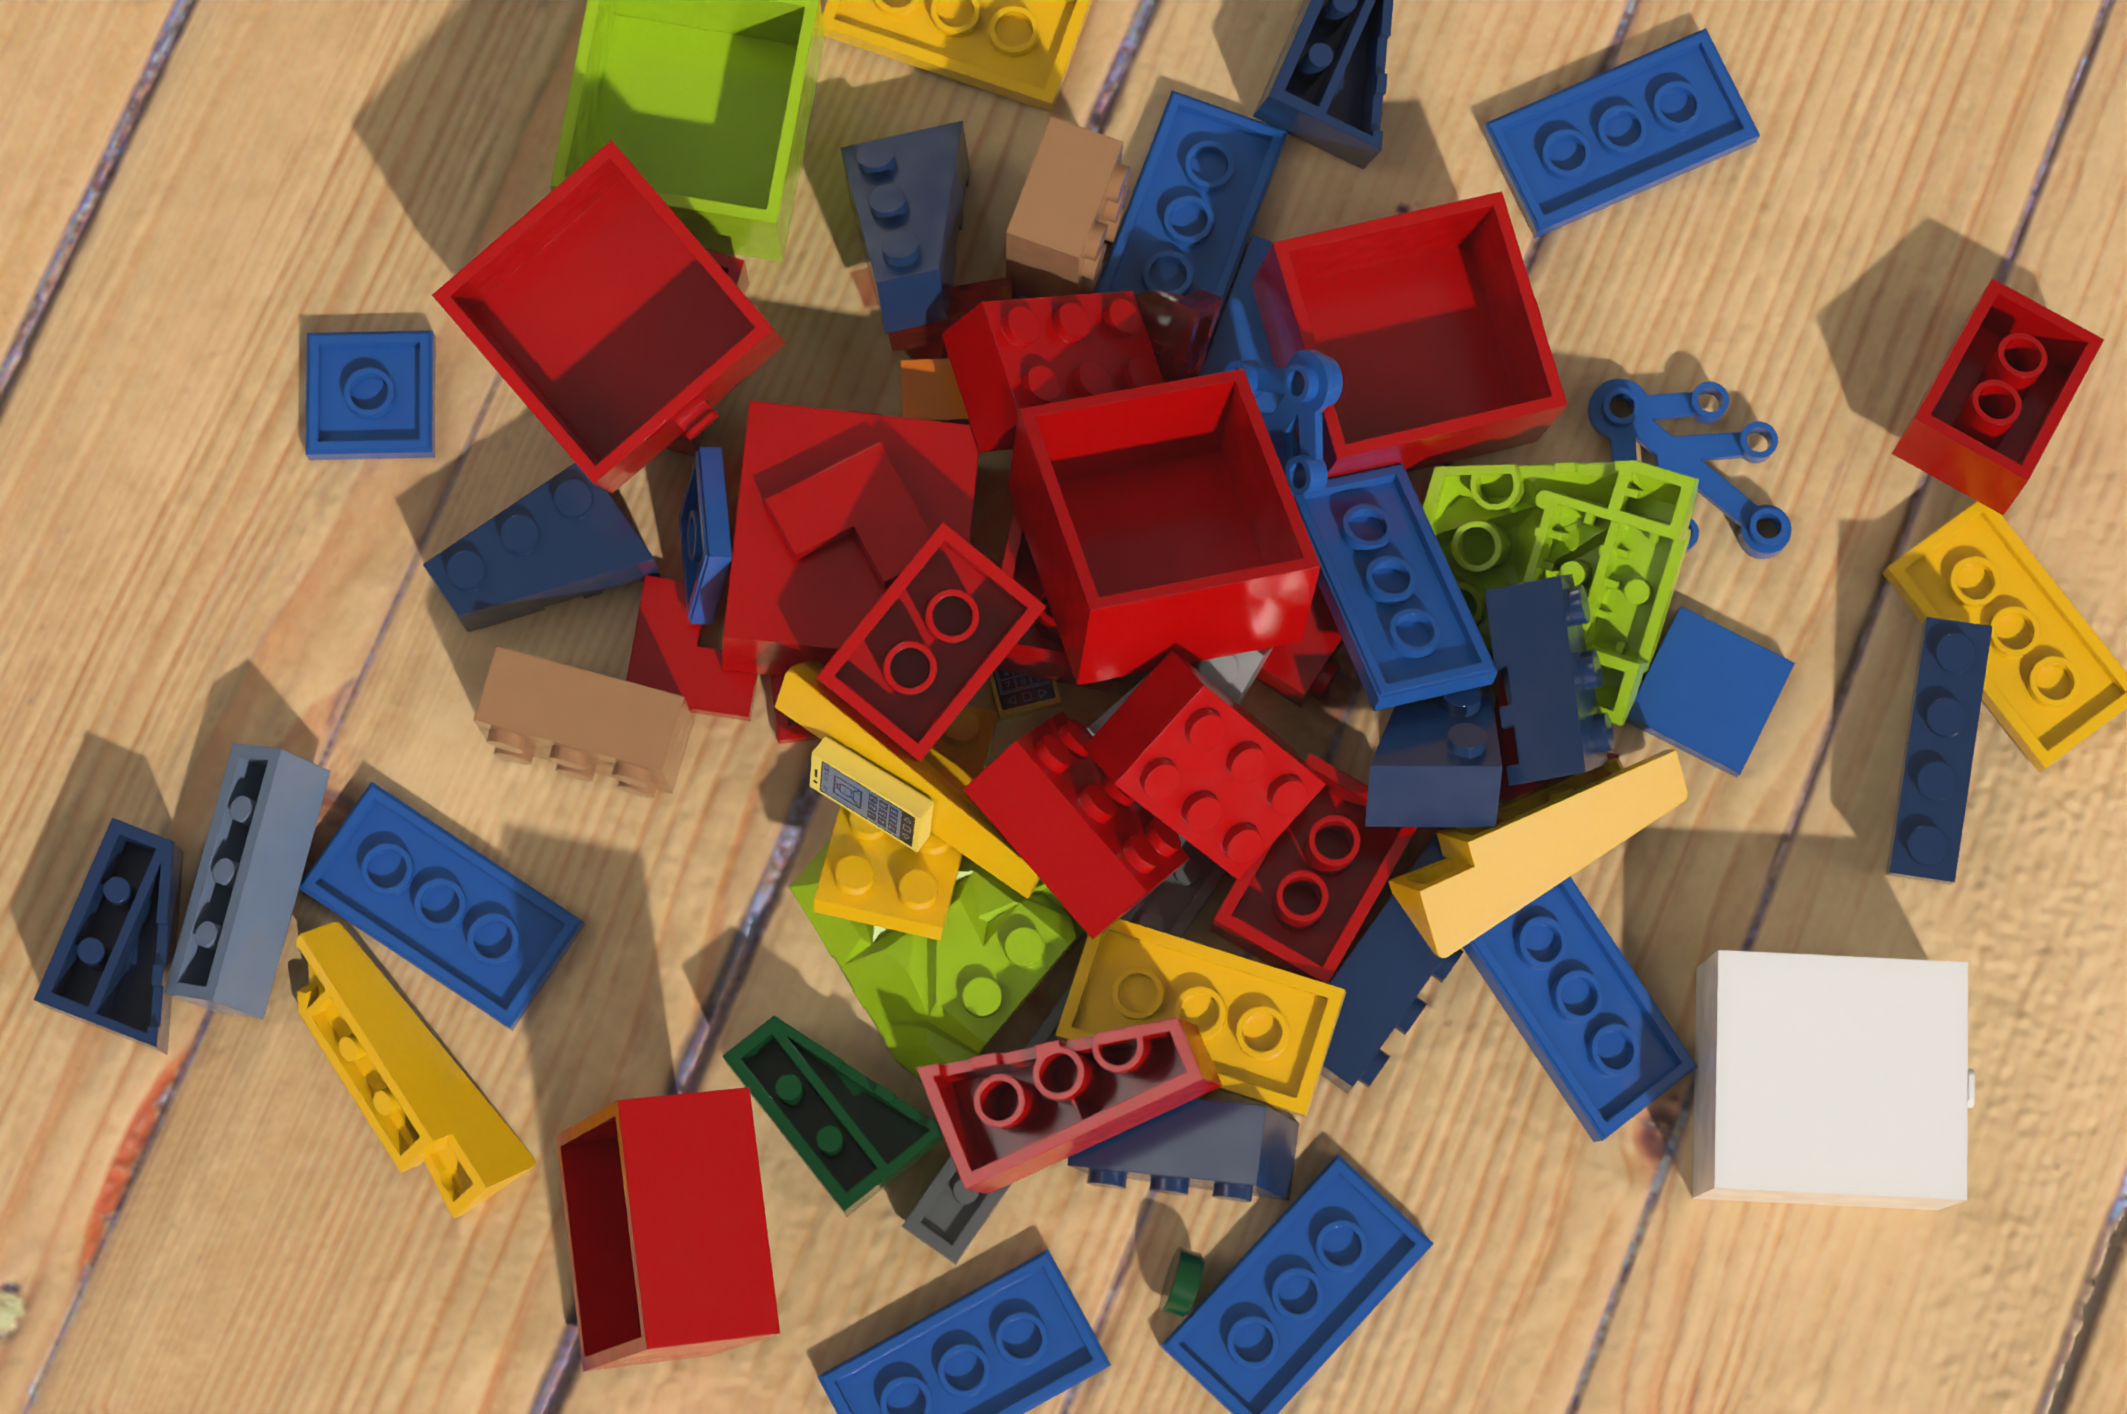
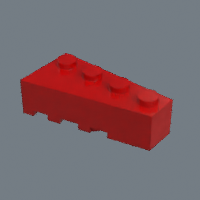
(1056, 1099)

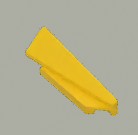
(1534, 847)
(403, 1075)

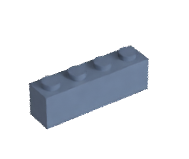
(247, 881)

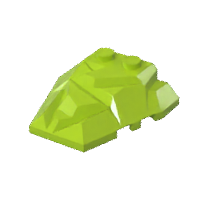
(1604, 522)
(955, 993)

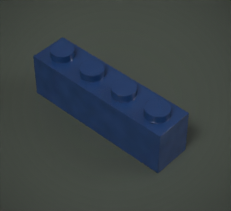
(1939, 750)
(1382, 989)

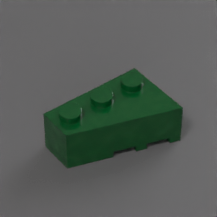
(833, 1116)

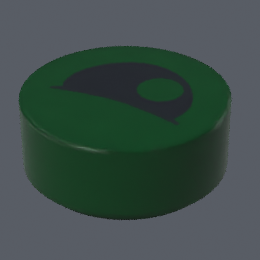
(1182, 1282)

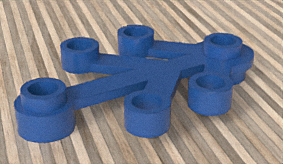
(1309, 386)
(1688, 452)

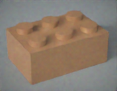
(1066, 212)
(583, 722)

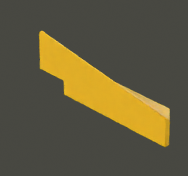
(954, 814)

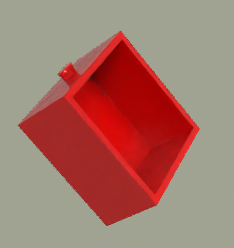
(609, 319)
(1428, 333)
(1161, 525)
(809, 606)
(667, 1229)

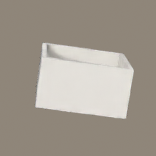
(1831, 1080)

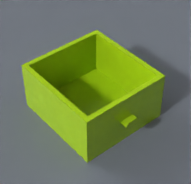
(703, 106)

